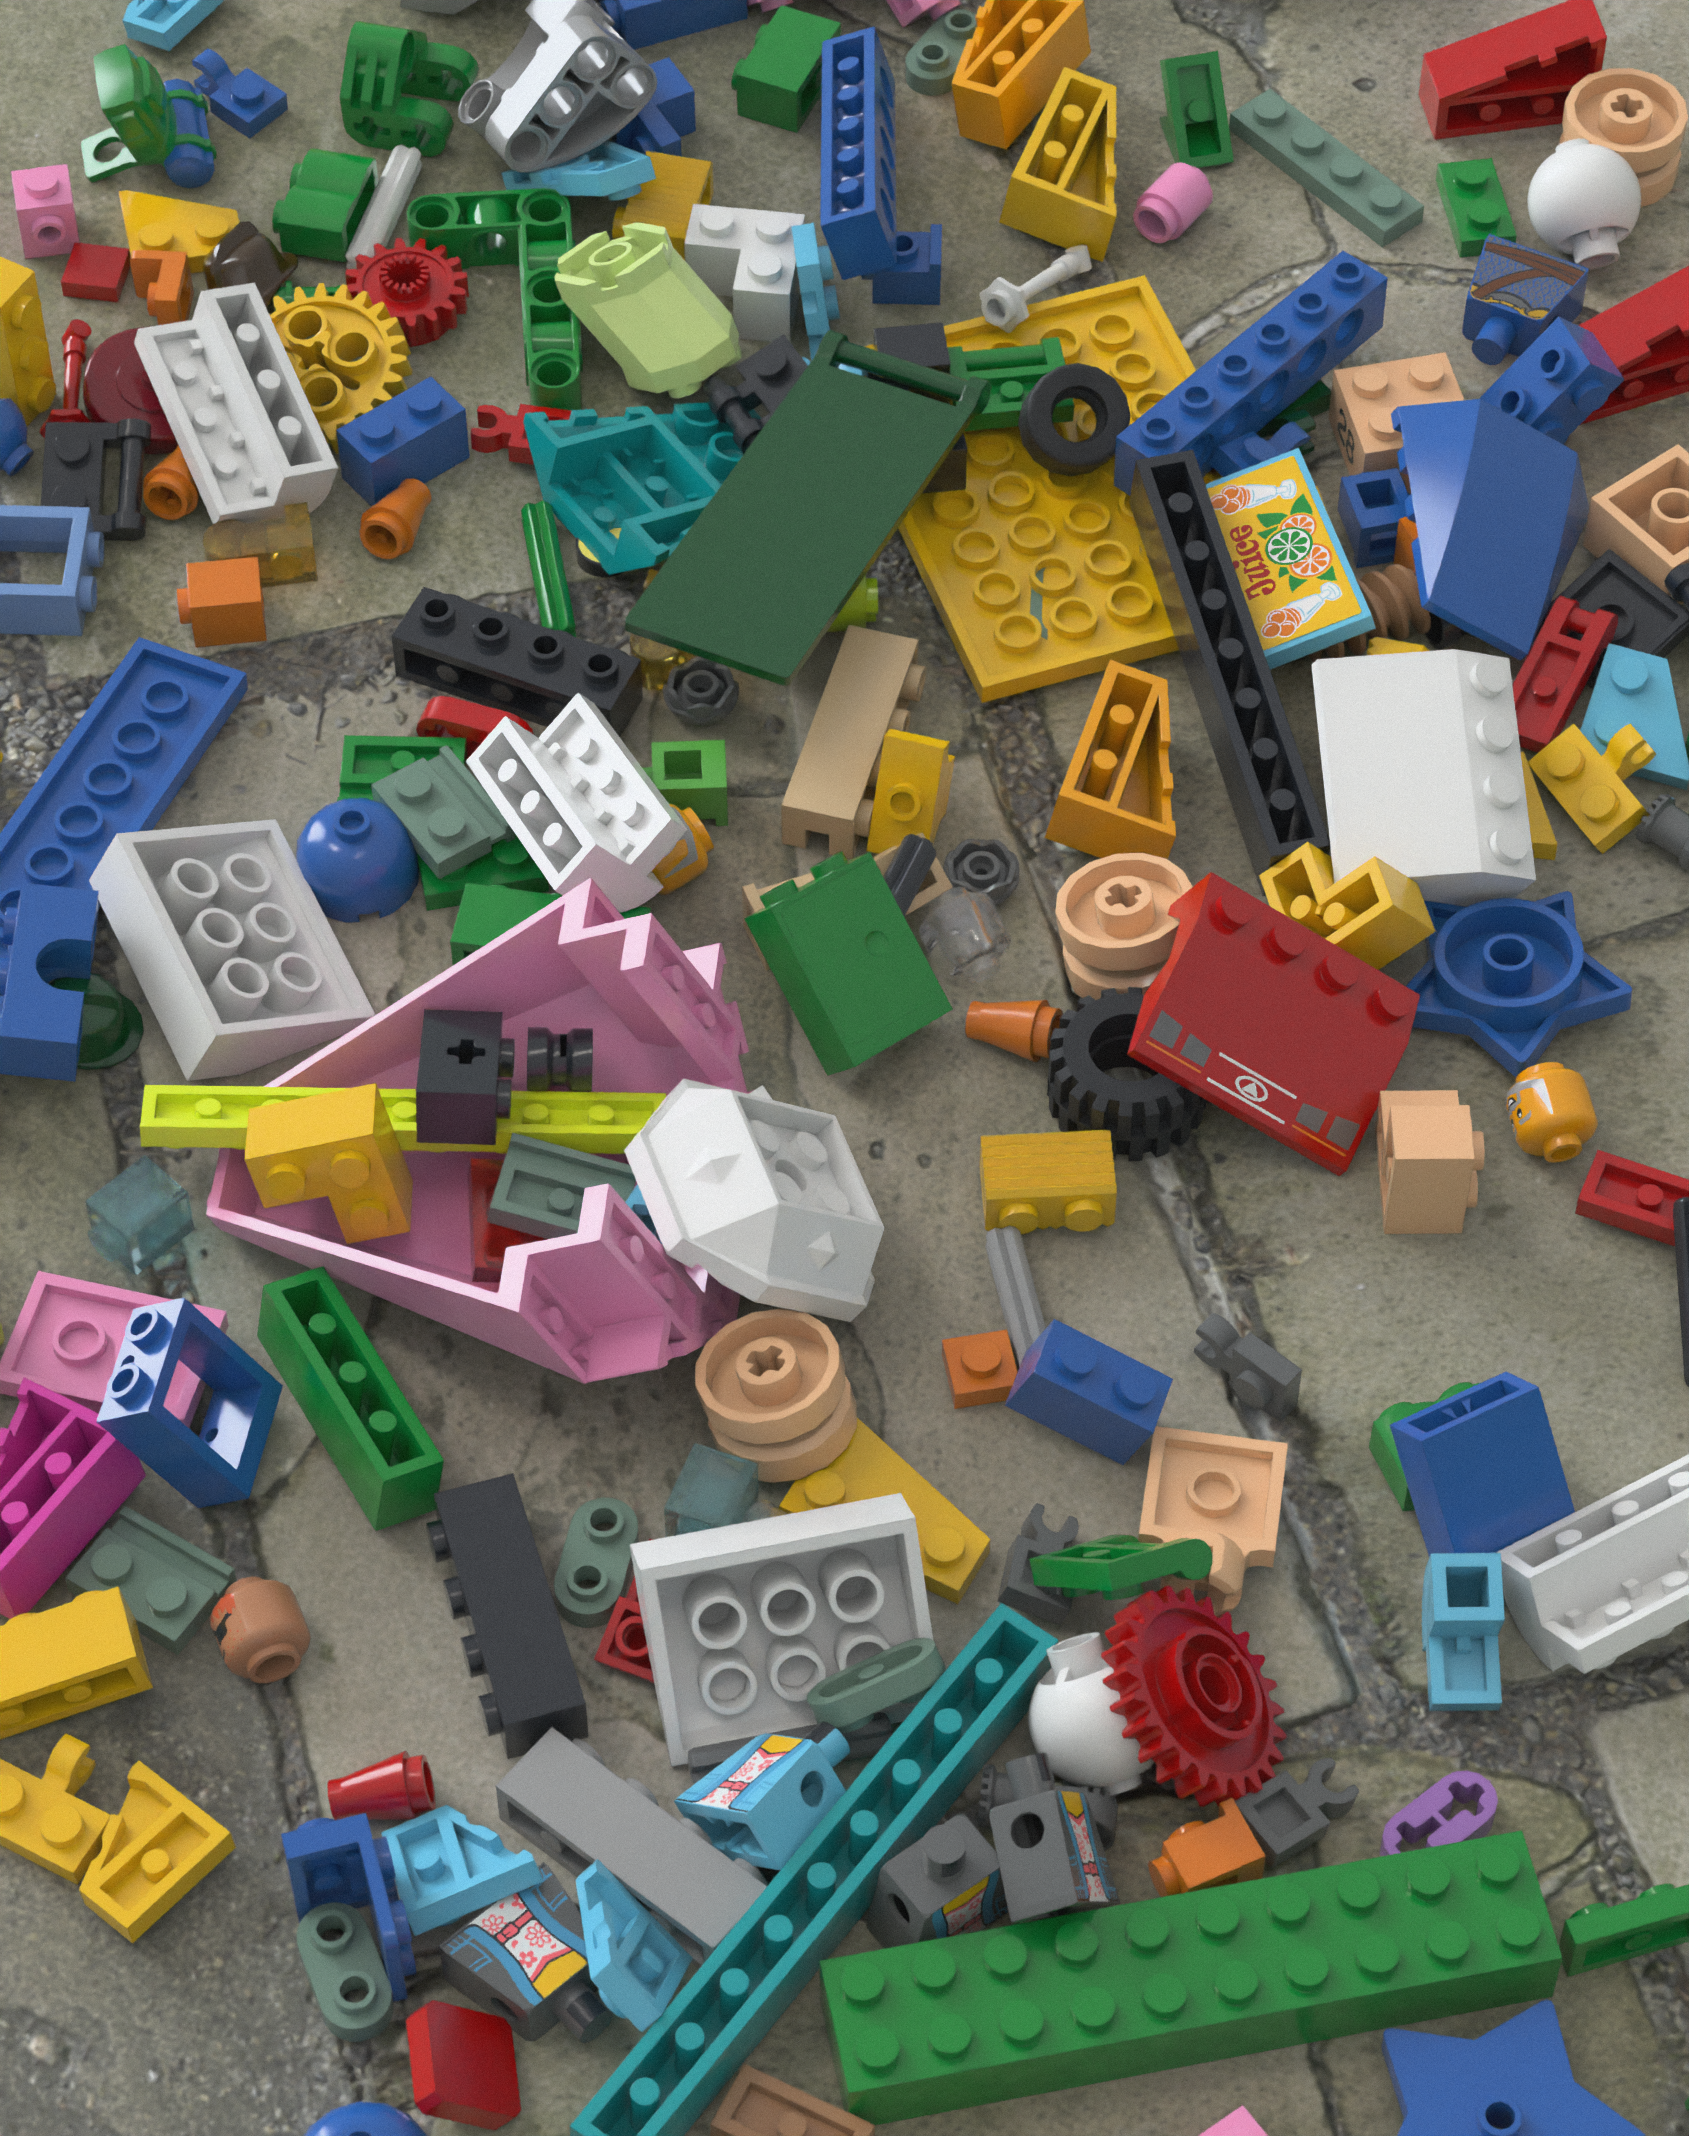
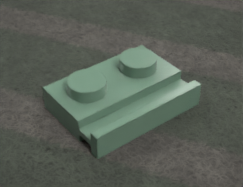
(443, 811)
(546, 1184)
(161, 1576)

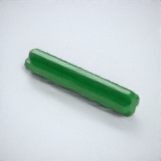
(547, 567)

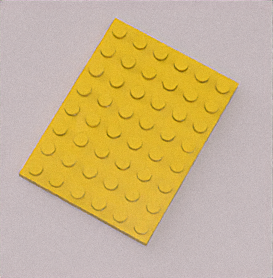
(1016, 517)

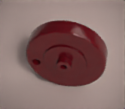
(120, 389)

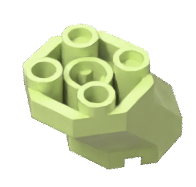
(648, 309)

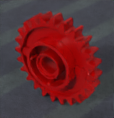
(1193, 1696)

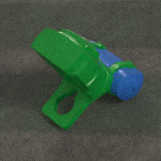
(152, 119)

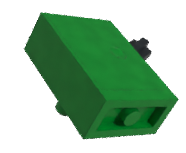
(851, 955)

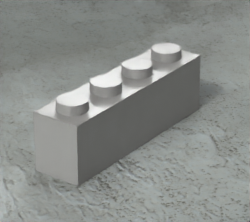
(584, 1813)

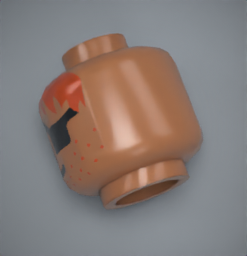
(260, 1629)

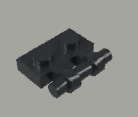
(767, 381)

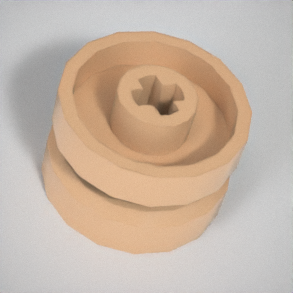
(1636, 118)
(1118, 921)
(777, 1393)

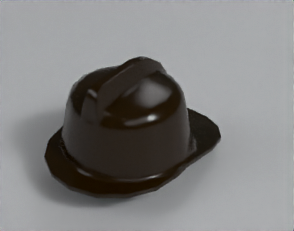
(247, 258)

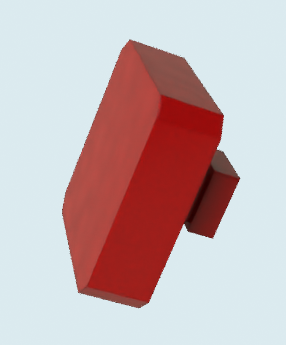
(463, 2065)

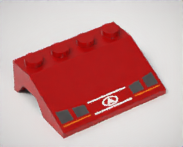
(1273, 1023)

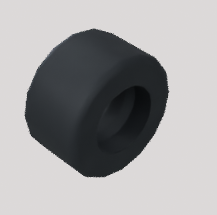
(1096, 390)

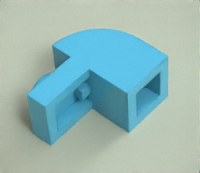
(1462, 1629)

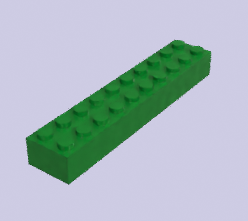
(1188, 1979)

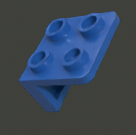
(347, 1866)

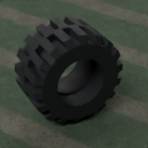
(1138, 1113)

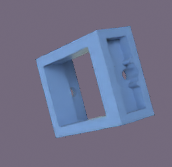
(49, 607)

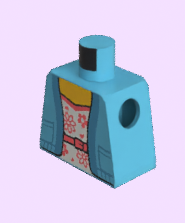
(768, 1795)

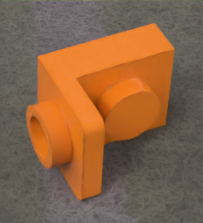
(165, 282)

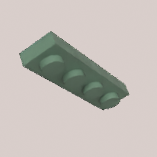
(1326, 168)

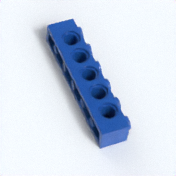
(858, 154)
(1261, 368)

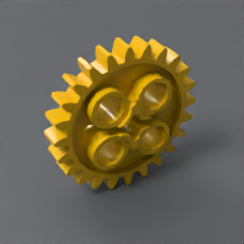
(343, 332)

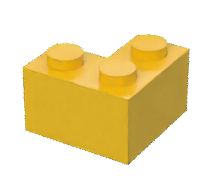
(1367, 913)
(337, 1149)

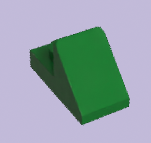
(1195, 110)

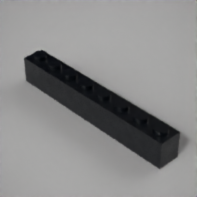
(1224, 661)

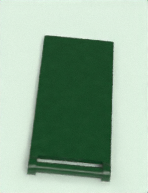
(806, 511)

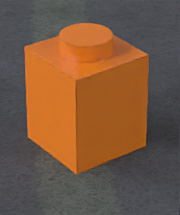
(223, 602)

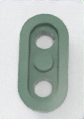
(936, 55)
(597, 1557)
(892, 1676)
(342, 1967)

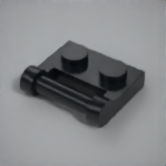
(76, 472)

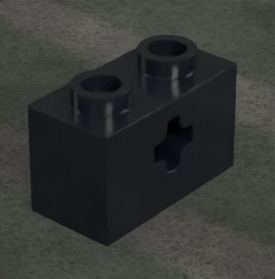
(461, 1077)

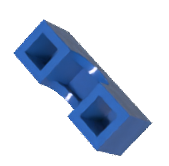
(50, 940)

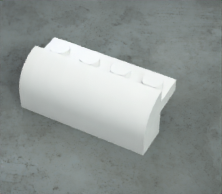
(238, 408)
(580, 803)
(1604, 1574)

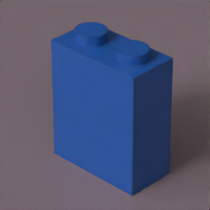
(1483, 1467)

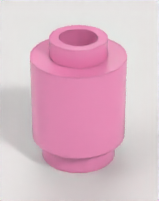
(1172, 203)

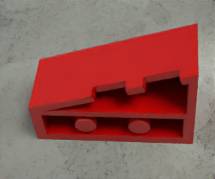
(1512, 72)
(1647, 344)

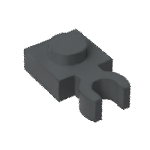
(1255, 1369)
(1017, 1582)
(1293, 1815)

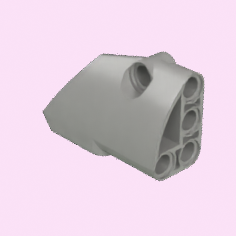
(560, 88)

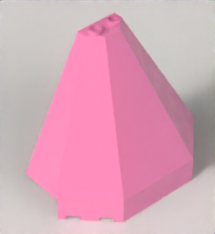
(573, 1302)

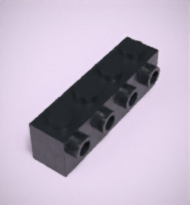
(511, 661)
(508, 1613)

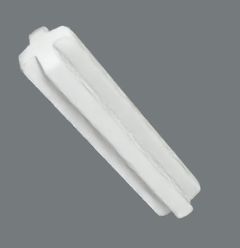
(385, 203)

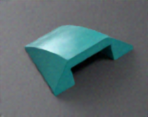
(633, 475)

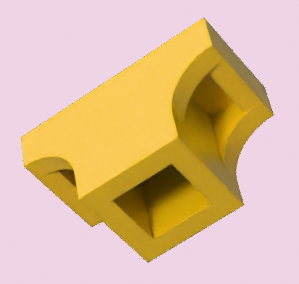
(909, 789)

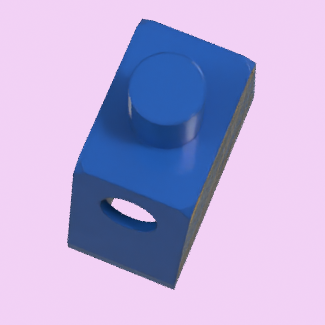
(1518, 297)

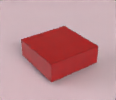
(96, 272)

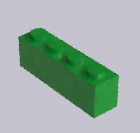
(349, 1398)

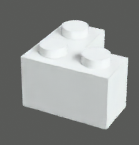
(750, 259)

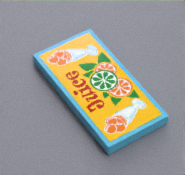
(1288, 559)

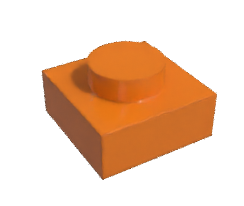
(979, 1368)

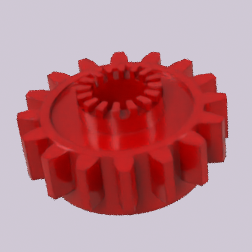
(416, 287)

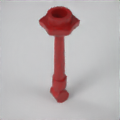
(74, 357)

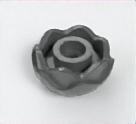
(701, 692)
(986, 858)

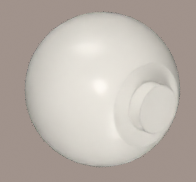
(1584, 202)
(1074, 1721)

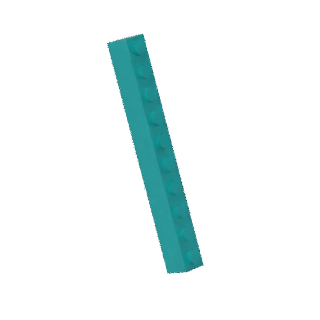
(823, 1887)

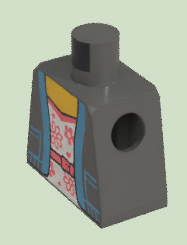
(1049, 1847)
(944, 1884)
(528, 1963)

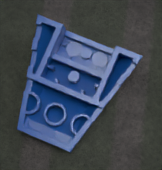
(1491, 517)

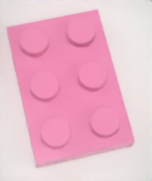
(73, 1339)

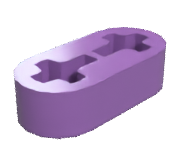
(1434, 1806)

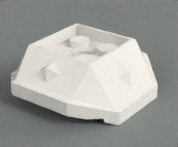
(759, 1198)

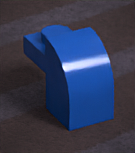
(664, 117)

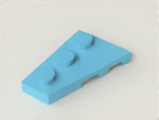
(599, 172)

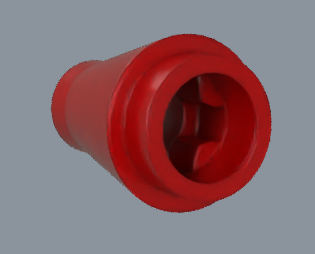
(385, 1790)

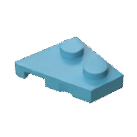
(1640, 692)

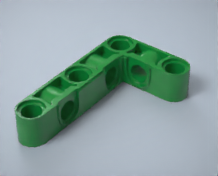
(532, 233)

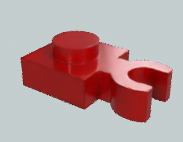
(508, 430)

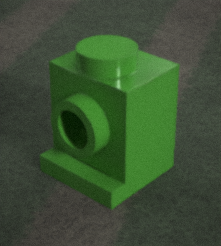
(692, 776)

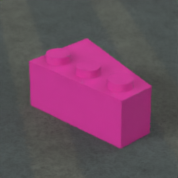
(56, 1491)

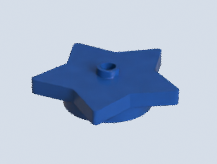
(1512, 976)
(1503, 2079)

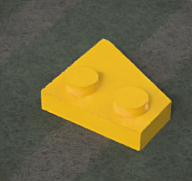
(174, 225)
(151, 1854)

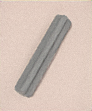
(1015, 1288)

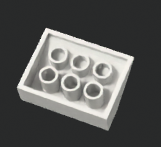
(1425, 771)
(228, 945)
(771, 1608)

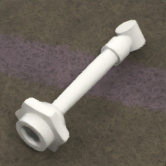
(1005, 303)

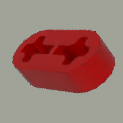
(462, 719)

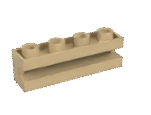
(842, 753)

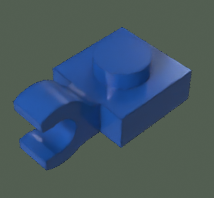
(241, 100)
(1252, 449)

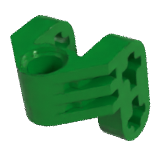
(394, 61)

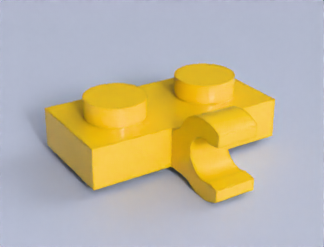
(1593, 784)
(45, 1818)

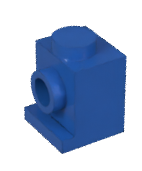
(917, 272)
(1370, 514)

